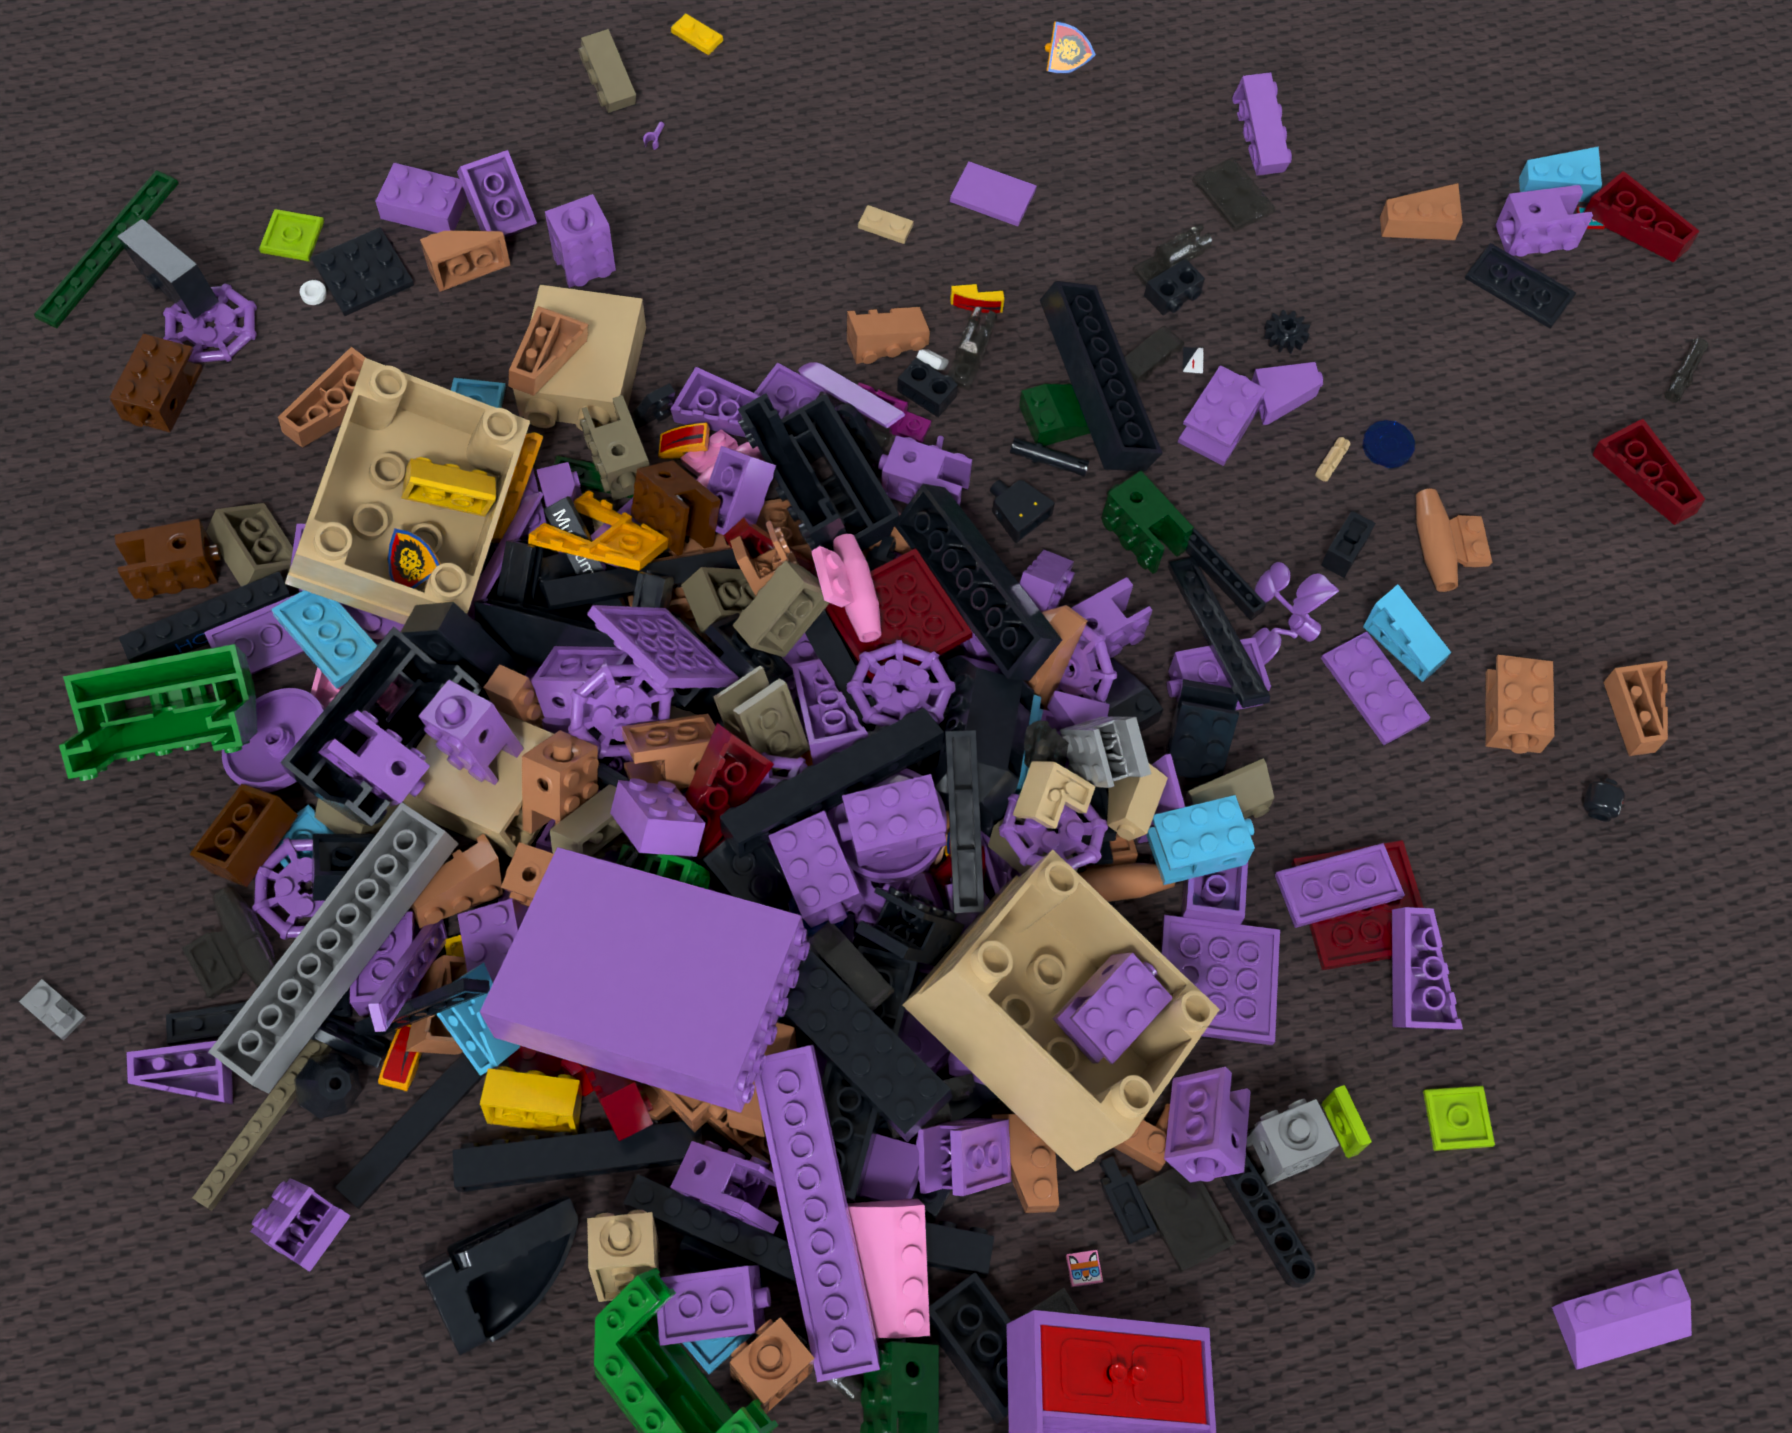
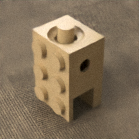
(620, 1250)

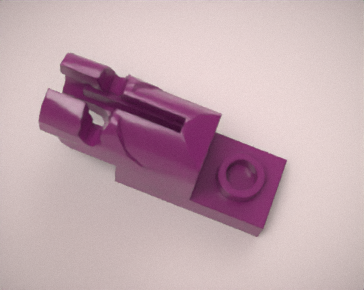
(909, 425)

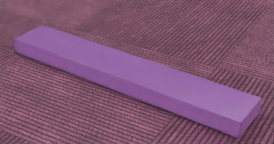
(406, 975)

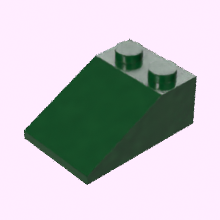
(1052, 413)

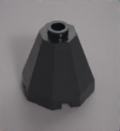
(314, 1090)

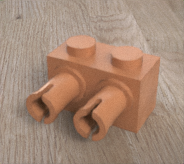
(1148, 1142)

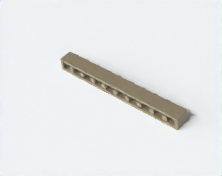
(256, 1130)

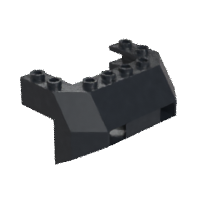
(842, 503)
(528, 627)
(415, 685)
(1000, 715)

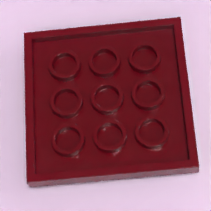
(910, 609)
(1365, 933)

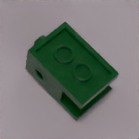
(1142, 517)
(902, 1389)

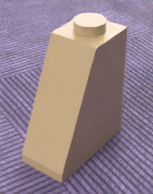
(1134, 803)

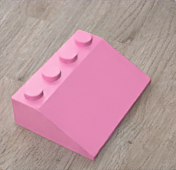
(893, 1265)

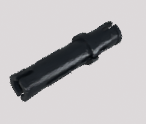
(1054, 458)

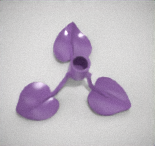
(1310, 595)

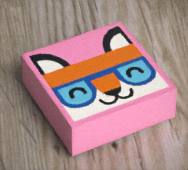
(1084, 1268)

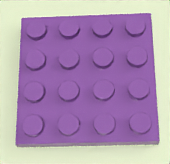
(662, 647)
(1233, 969)

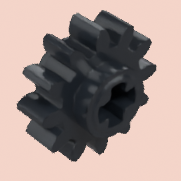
(1286, 331)

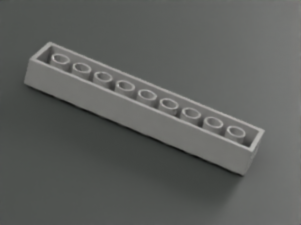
(333, 948)

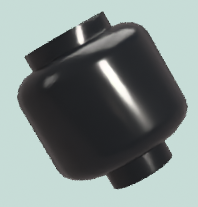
(1604, 799)

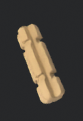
(1332, 459)

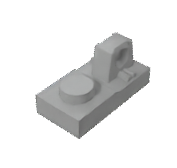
(52, 1009)

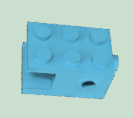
(1200, 839)

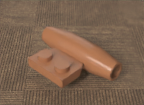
(1449, 541)
(1124, 877)

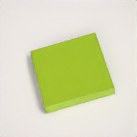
(291, 235)
(1458, 1118)
(1346, 1122)

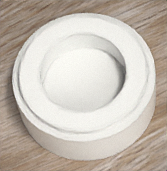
(313, 292)

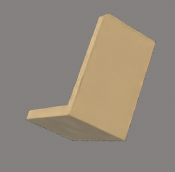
(1048, 790)

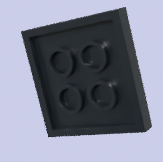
(362, 271)

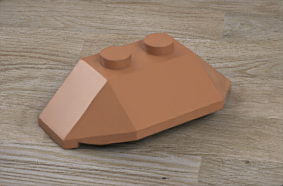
(1069, 627)

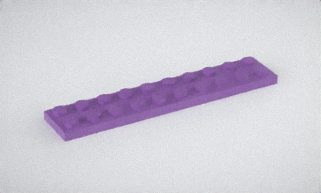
(816, 1215)

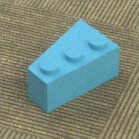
(1564, 170)
(1406, 634)
(472, 1032)

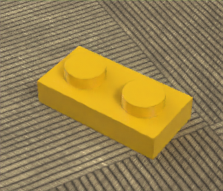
(696, 34)

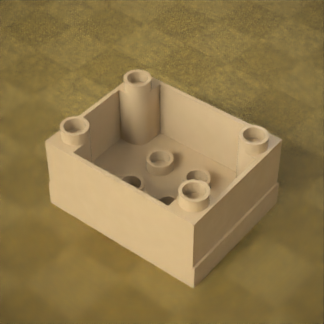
(362, 487)
(1015, 972)

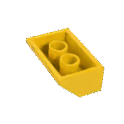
(449, 487)
(532, 1100)

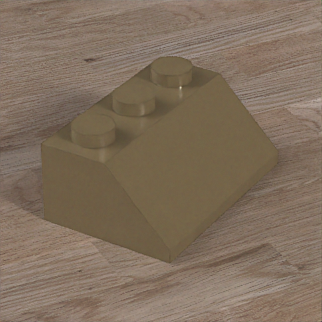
(250, 542)
(782, 610)
(1249, 784)

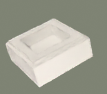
(935, 360)

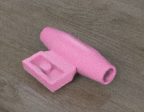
(702, 462)
(848, 583)

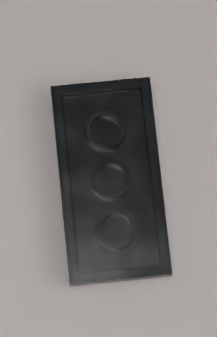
(1520, 285)

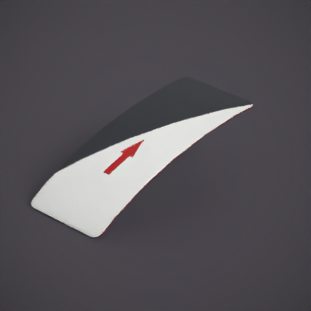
(1192, 360)

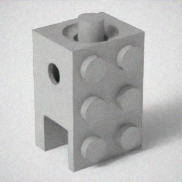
(1106, 750)
(1293, 1139)

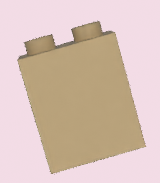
(599, 369)
(478, 807)

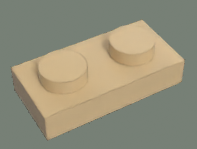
(885, 224)

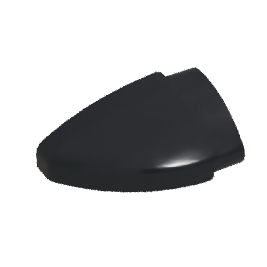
(500, 1272)

